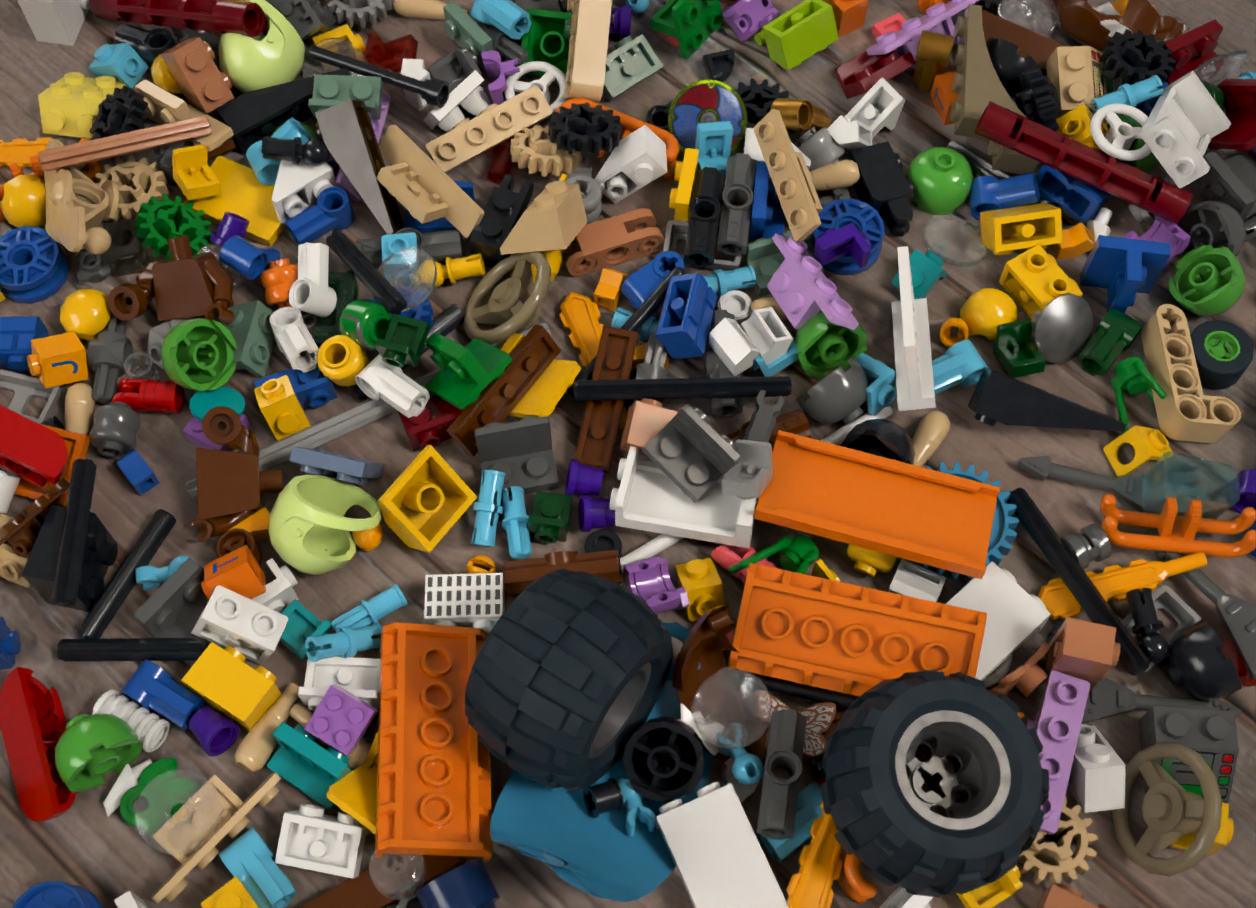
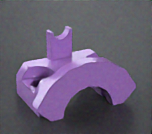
(749, 16)
(497, 74)
(1165, 232)
(653, 584)

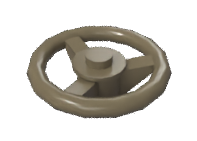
(513, 303)
(1169, 810)

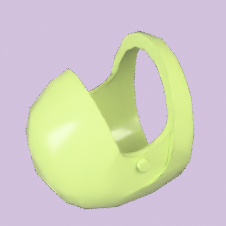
(262, 59)
(312, 520)

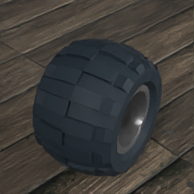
(567, 678)
(878, 782)

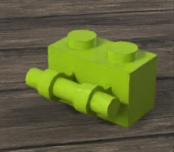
(799, 33)

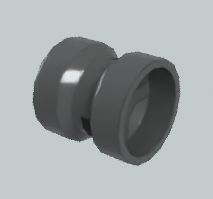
(1088, 545)

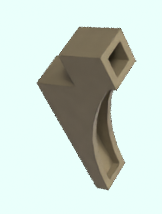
(976, 86)

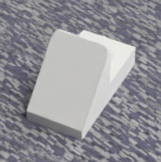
(878, 107)

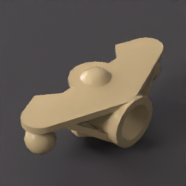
(78, 207)

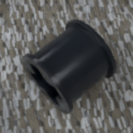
(603, 798)

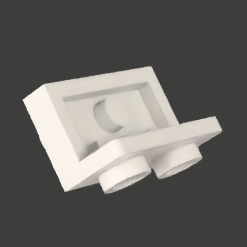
(353, 674)

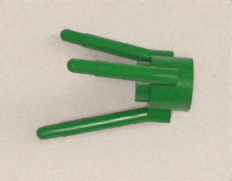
(1134, 378)
(796, 555)

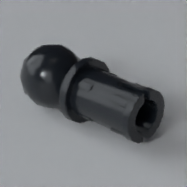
(313, 151)
(1147, 624)

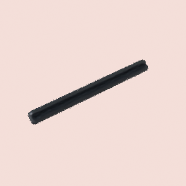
(681, 388)
(1076, 579)

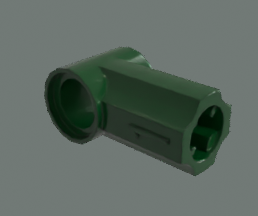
(1111, 338)

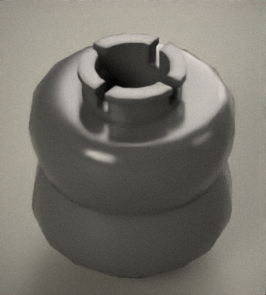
(114, 429)

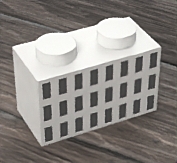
(464, 600)

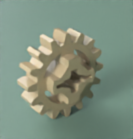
(535, 151)
(135, 183)
(1060, 854)

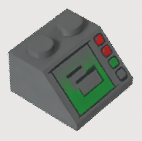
(1204, 731)

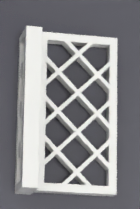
(912, 343)

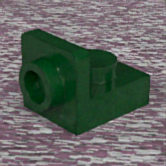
(550, 517)

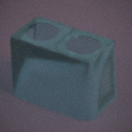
(1217, 478)

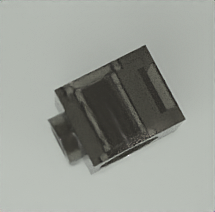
(126, 249)

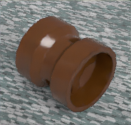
(235, 539)

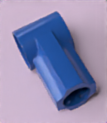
(993, 194)
(322, 217)
(247, 257)
(159, 692)

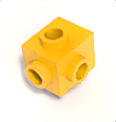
(1077, 126)

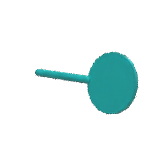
(206, 400)

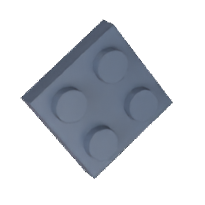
(325, 462)

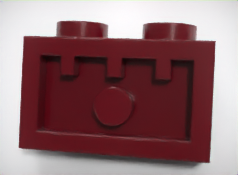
(1193, 48)
(865, 70)
(431, 424)

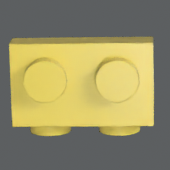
(72, 102)

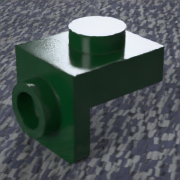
(403, 341)
(1016, 349)

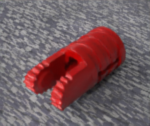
(150, 395)

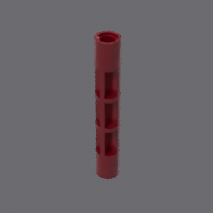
(201, 15)
(1083, 163)

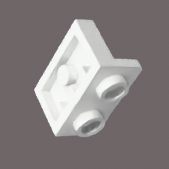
(241, 624)
(321, 841)

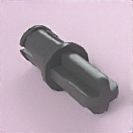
(505, 44)

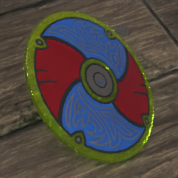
(706, 103)

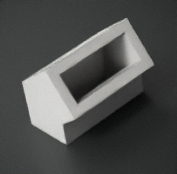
(416, 69)
(850, 133)
(768, 334)
(733, 346)
(916, 582)

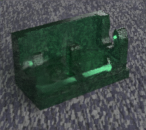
(347, 292)

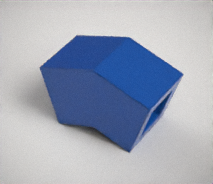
(137, 472)

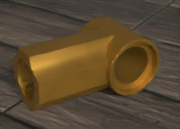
(931, 58)
(801, 115)

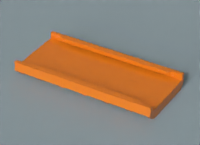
(879, 504)
(847, 633)
(429, 757)

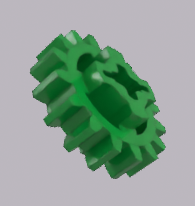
(169, 219)

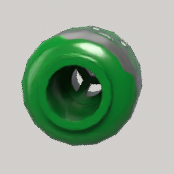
(365, 322)

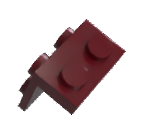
(1241, 112)

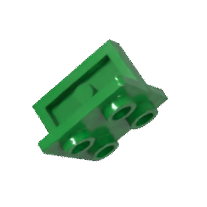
(688, 22)
(464, 369)

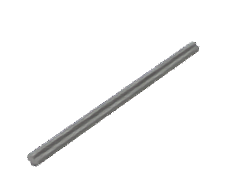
(334, 426)

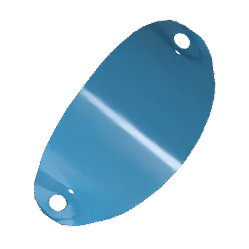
(589, 850)

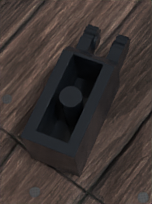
(884, 185)
(499, 219)

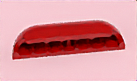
(30, 449)
(31, 729)

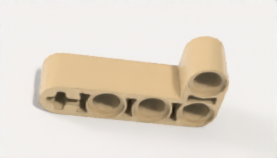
(587, 48)
(1171, 360)

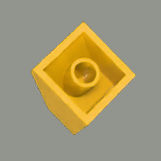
(425, 501)

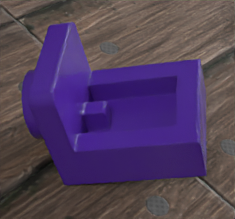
(840, 242)

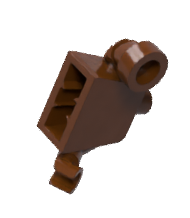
(181, 287)
(229, 480)

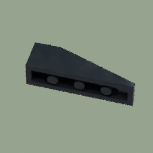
(264, 110)
(1021, 404)

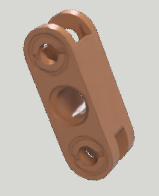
(614, 242)

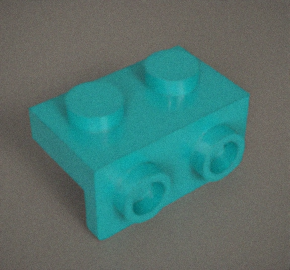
(306, 763)

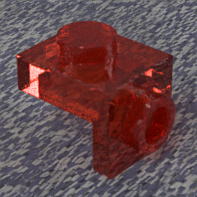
(391, 53)

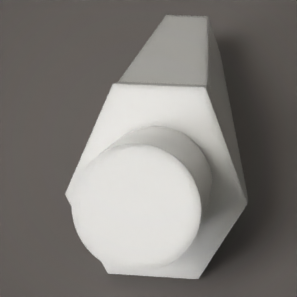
(1099, 224)
(128, 778)

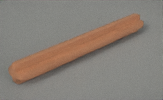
(124, 143)

